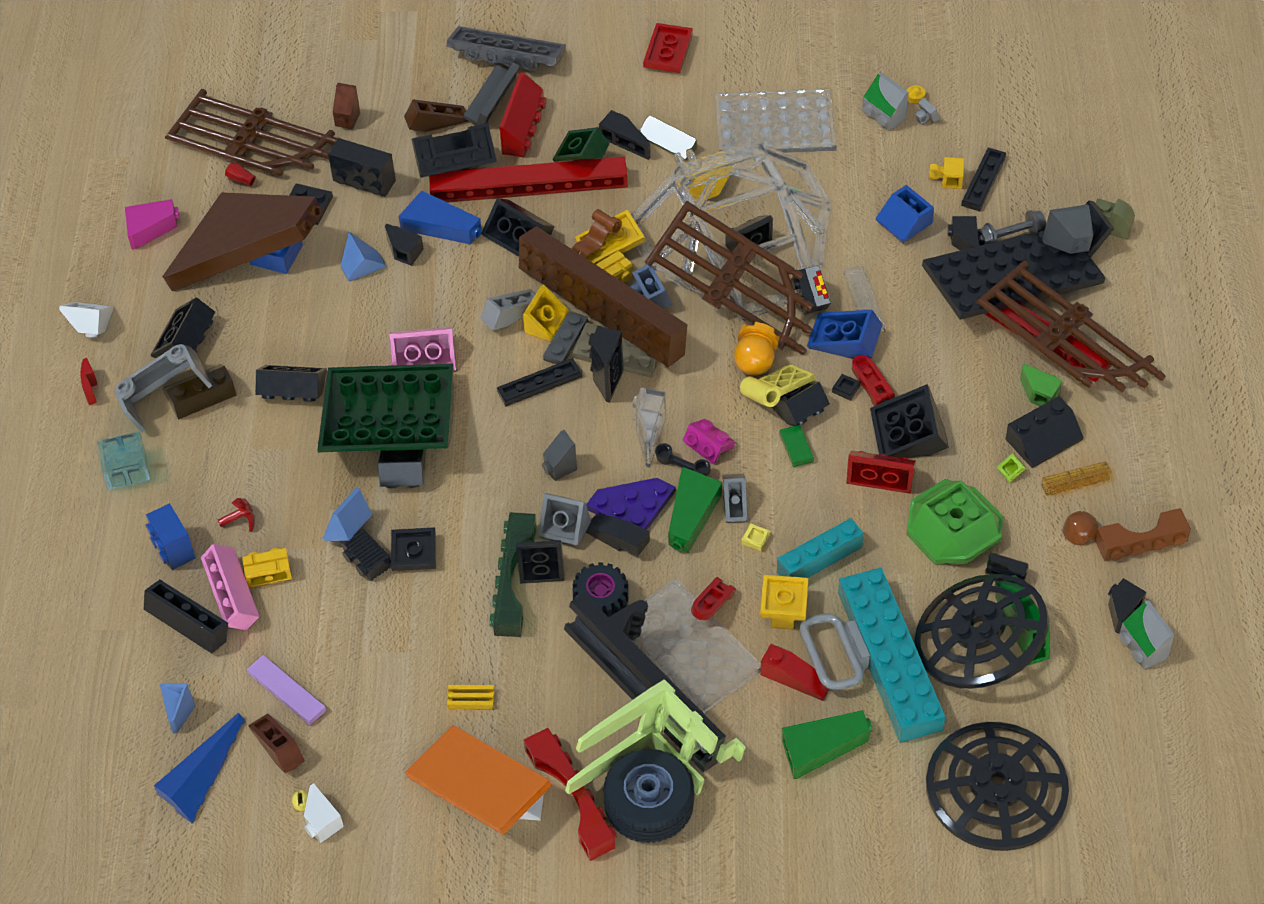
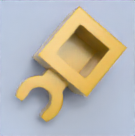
(950, 173)

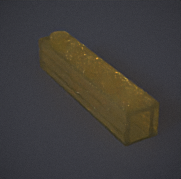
(1076, 478)

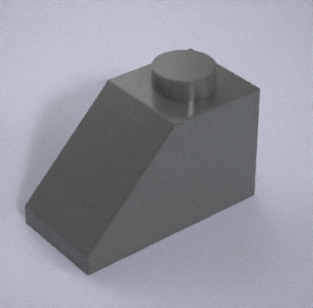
(560, 457)
(735, 497)

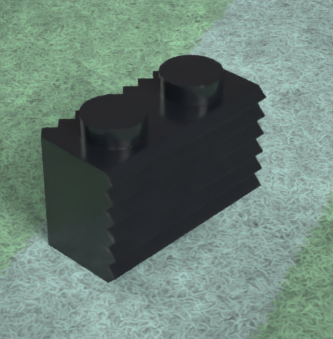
(366, 555)

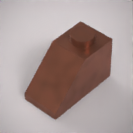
(346, 106)

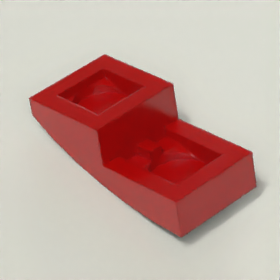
(88, 380)

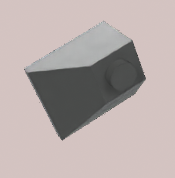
(1069, 229)

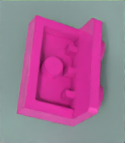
(707, 440)

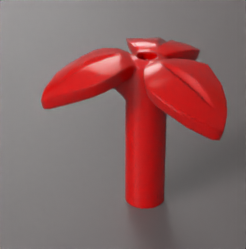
(244, 510)

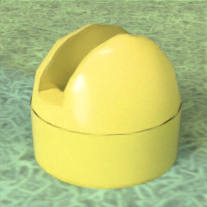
(295, 800)

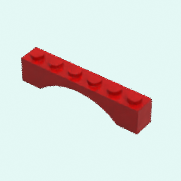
(547, 756)

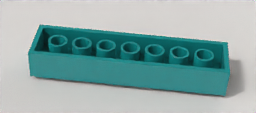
(893, 655)

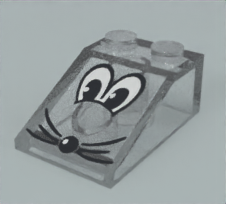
(650, 419)

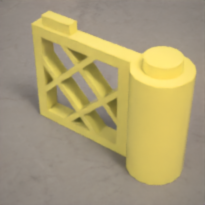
(772, 386)

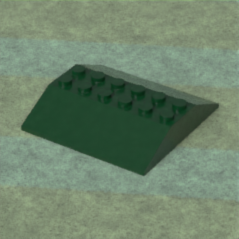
(387, 408)

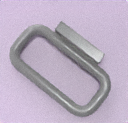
(852, 643)

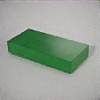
(796, 446)

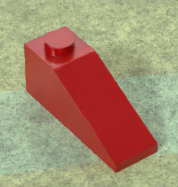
(791, 671)

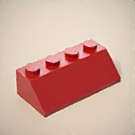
(521, 116)

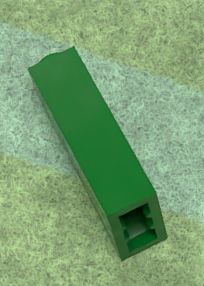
(692, 507)
(1031, 613)
(823, 740)

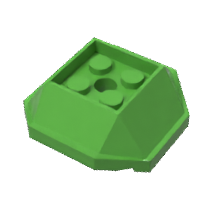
(953, 523)

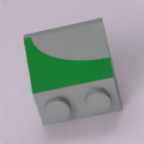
(886, 102)
(1147, 635)

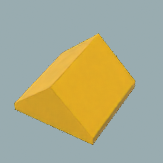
(544, 314)

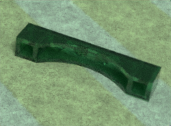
(508, 612)

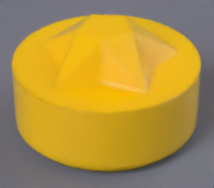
(915, 94)

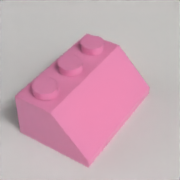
(423, 346)

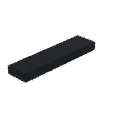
(983, 179)
(539, 382)

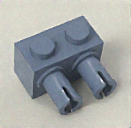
(650, 286)

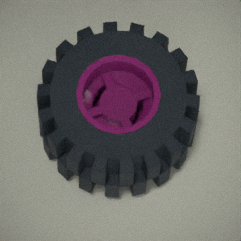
(604, 586)

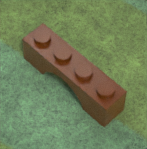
(1118, 542)

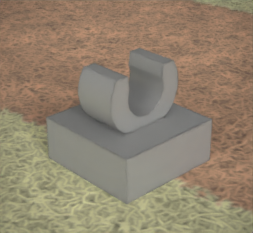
(926, 112)

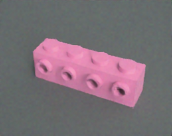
(229, 586)

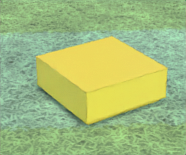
(755, 537)

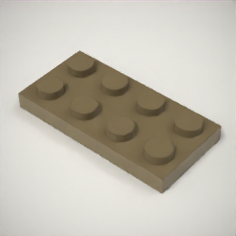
(634, 358)

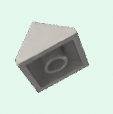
(563, 519)

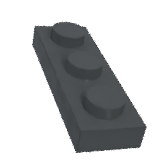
(565, 338)

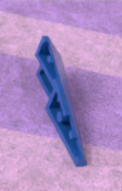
(191, 779)

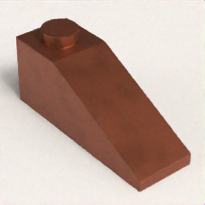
(277, 743)

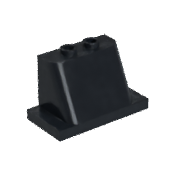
(454, 150)

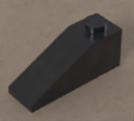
(624, 134)

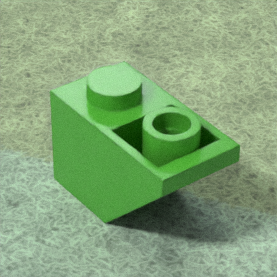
(1039, 385)

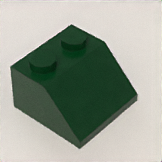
(582, 145)

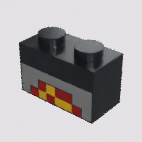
(812, 289)

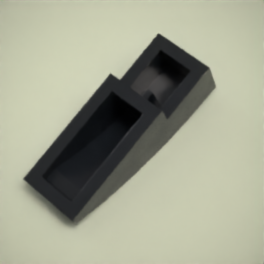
(619, 533)

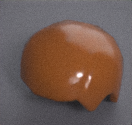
(1080, 527)

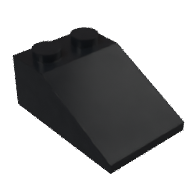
(402, 468)
(540, 561)

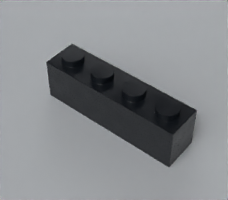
(185, 616)

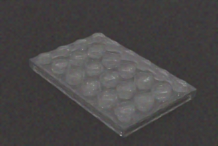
(778, 119)
(692, 652)

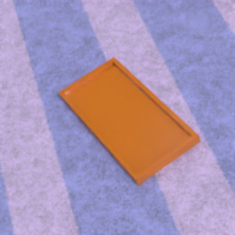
(478, 779)

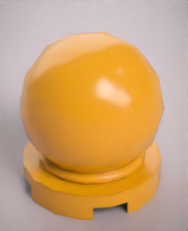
(755, 348)

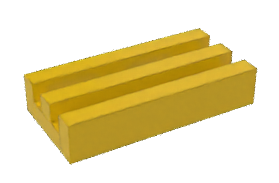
(471, 693)

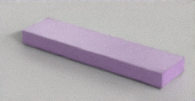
(286, 690)

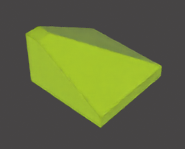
(1011, 467)

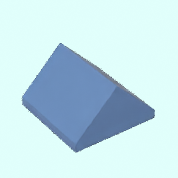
(348, 518)

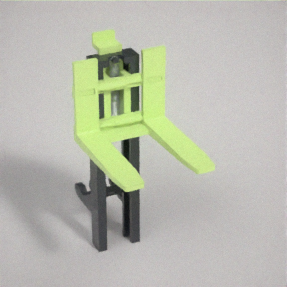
(652, 695)

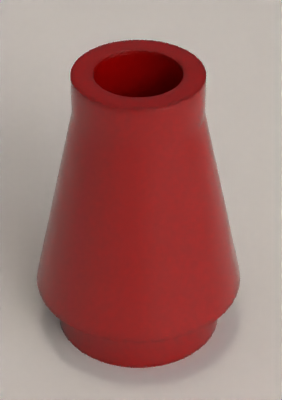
(239, 174)

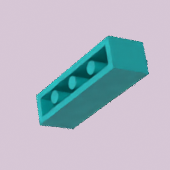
(821, 551)

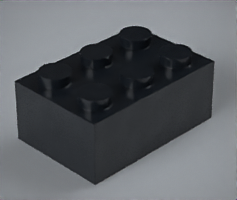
(362, 167)

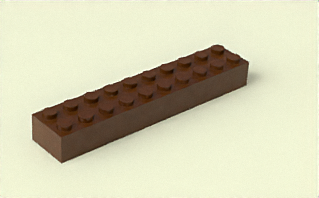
(602, 296)

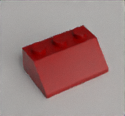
(880, 471)

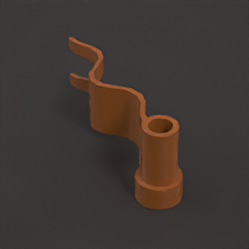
(598, 232)

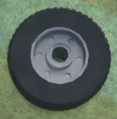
(648, 795)

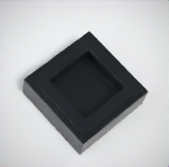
(846, 387)

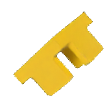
(784, 600)

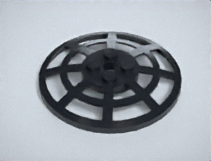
(983, 635)
(995, 794)

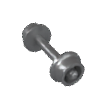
(1034, 222)

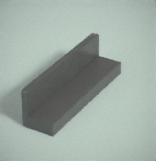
(491, 94)

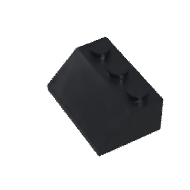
(509, 222)
(185, 327)
(606, 360)
(290, 382)
(1044, 432)

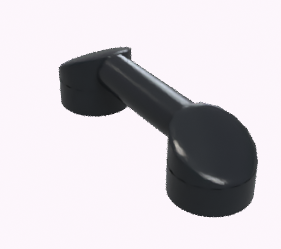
(665, 456)

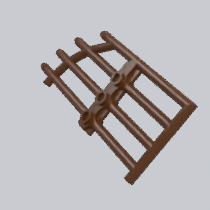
(247, 134)
(731, 272)
(1062, 328)

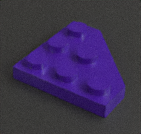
(634, 502)

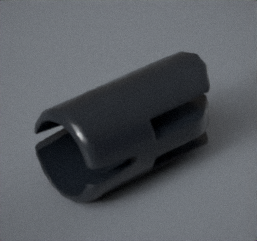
(1004, 565)

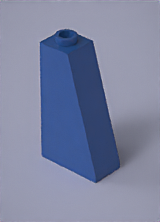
(439, 219)

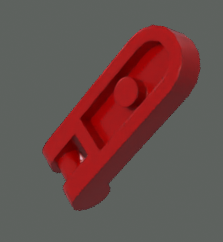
(871, 379)
(712, 599)

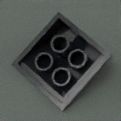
(909, 425)

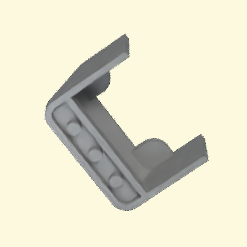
(155, 375)

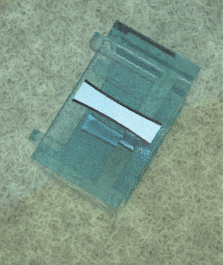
(123, 460)

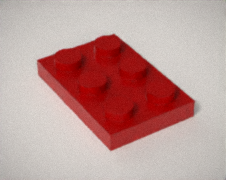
(668, 47)

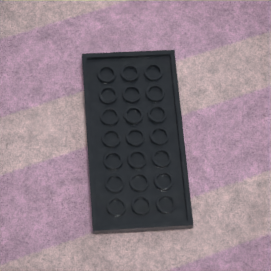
(973, 271)

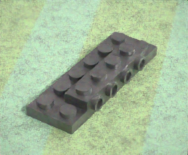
(505, 48)

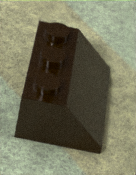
(193, 395)

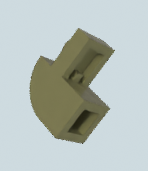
(1119, 215)

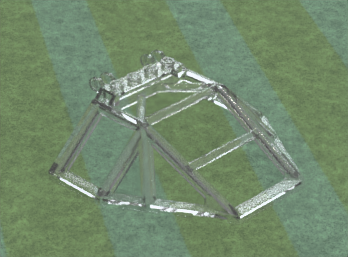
(737, 162)

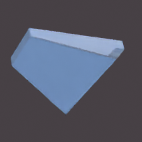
(359, 258)
(178, 703)

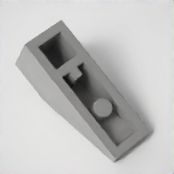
(506, 309)

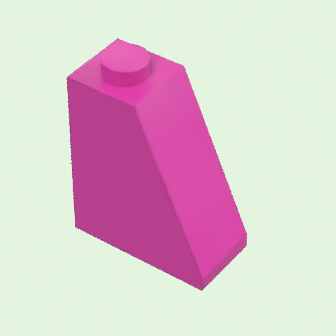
(150, 221)

